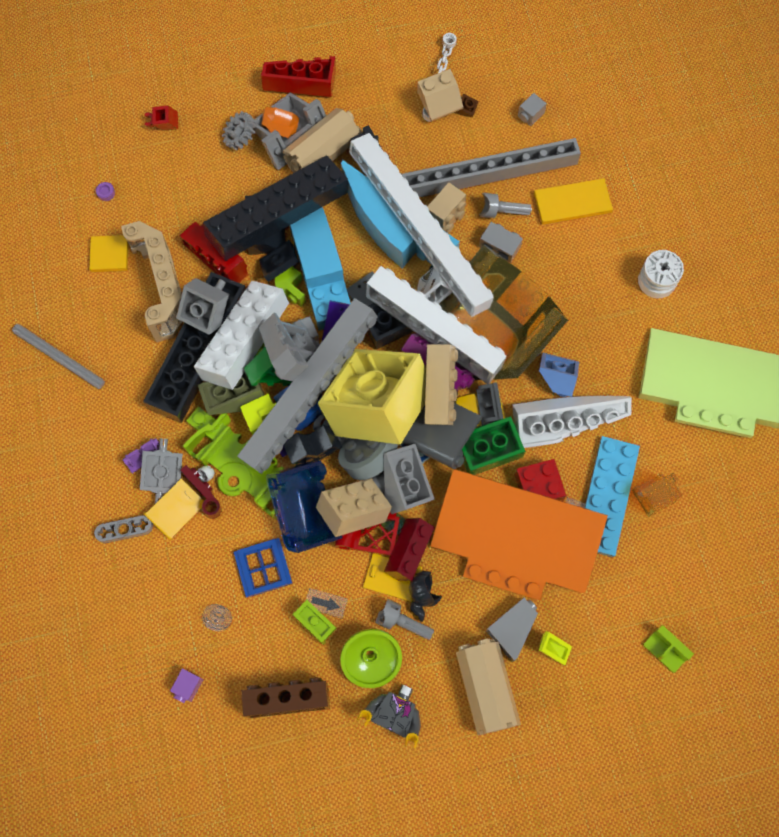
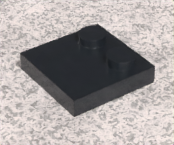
(278, 260)

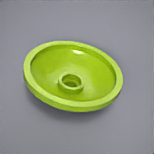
(372, 669)

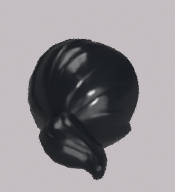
(420, 593)

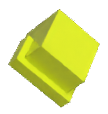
(257, 411)

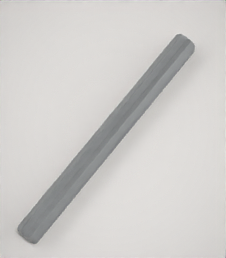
(58, 356)

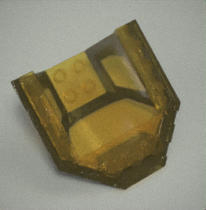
(520, 315)

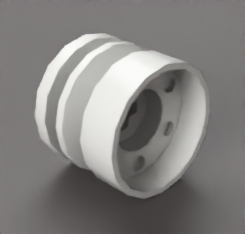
(657, 282)

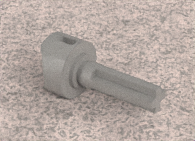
(493, 205)
(392, 616)

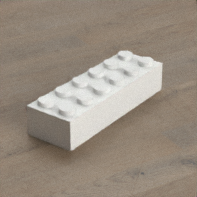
(240, 335)

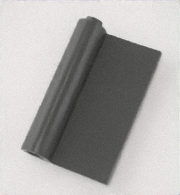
(443, 442)

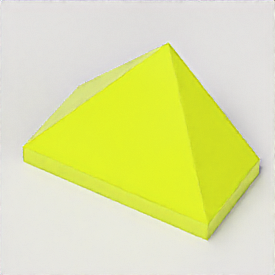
(554, 647)

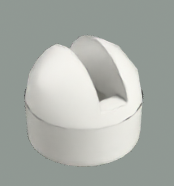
(206, 473)

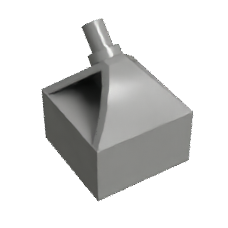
(203, 305)

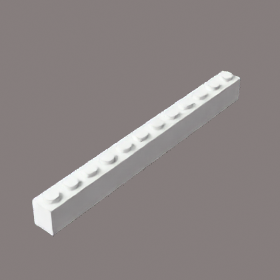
(421, 225)

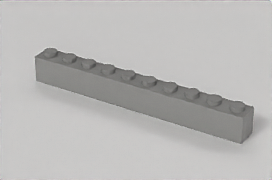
(495, 167)
(308, 386)

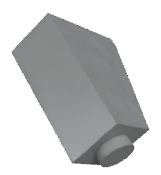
(514, 628)

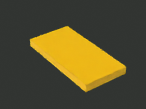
(573, 201)

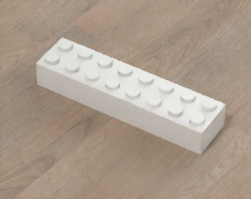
(434, 324)

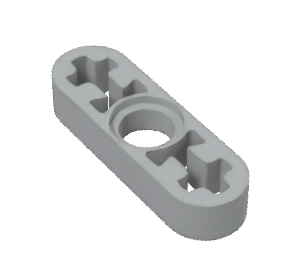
(116, 524)

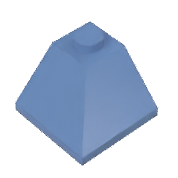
(559, 373)

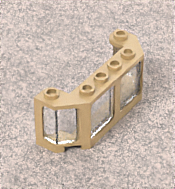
(151, 243)

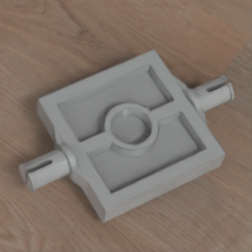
(160, 470)

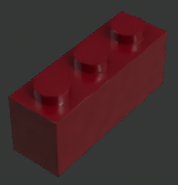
(409, 549)

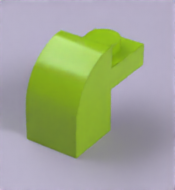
(288, 282)

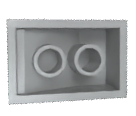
(405, 479)

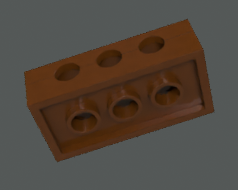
(253, 697)

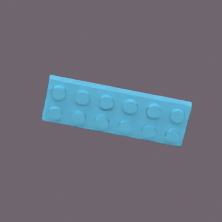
(611, 488)

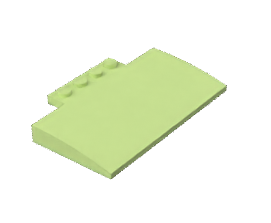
(712, 382)

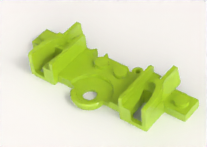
(223, 455)

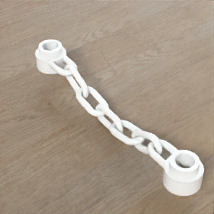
(448, 37)

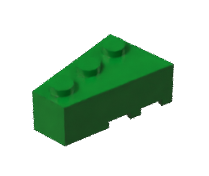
(262, 371)

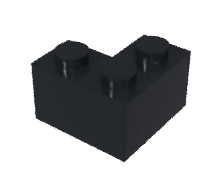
(312, 446)

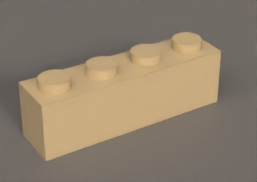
(440, 384)

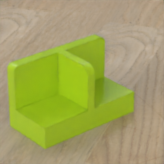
(314, 621)
(667, 648)

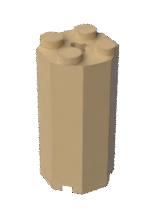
(327, 137)
(487, 687)

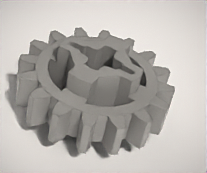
(239, 129)

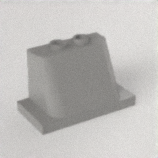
(308, 116)

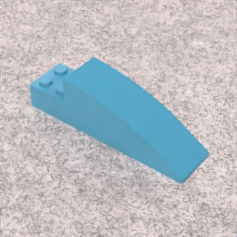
(380, 219)
(319, 263)

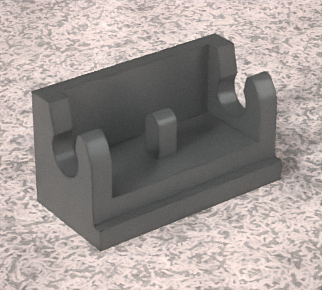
(489, 403)

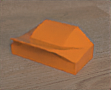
(280, 120)

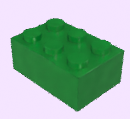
(492, 446)

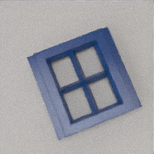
(245, 572)

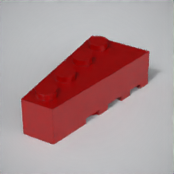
(300, 76)
(195, 240)

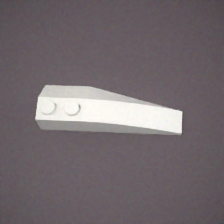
(558, 418)

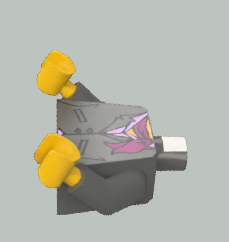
(395, 714)

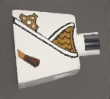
(433, 286)

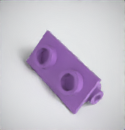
(134, 459)

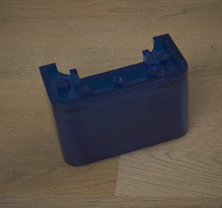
(295, 499)

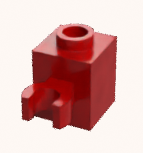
(163, 118)

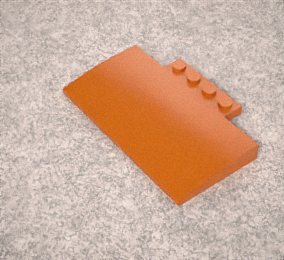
(517, 536)

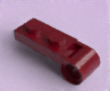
(204, 489)

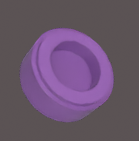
(105, 191)

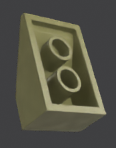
(224, 400)

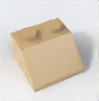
(440, 95)

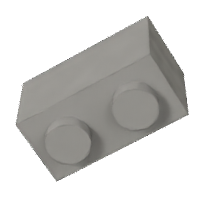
(501, 241)

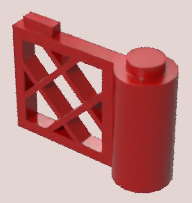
(351, 540)

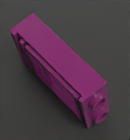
(418, 345)

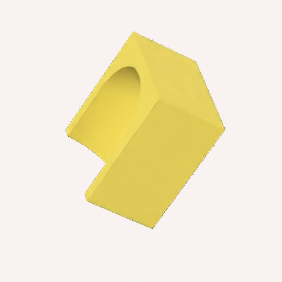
(376, 396)

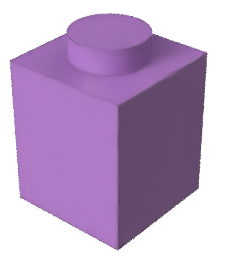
(186, 686)

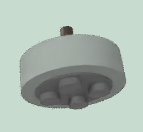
(363, 457)

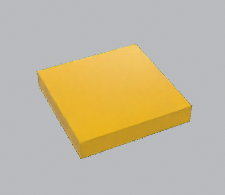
(108, 253)

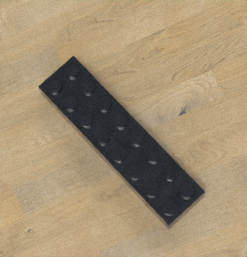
(275, 207)
(177, 378)

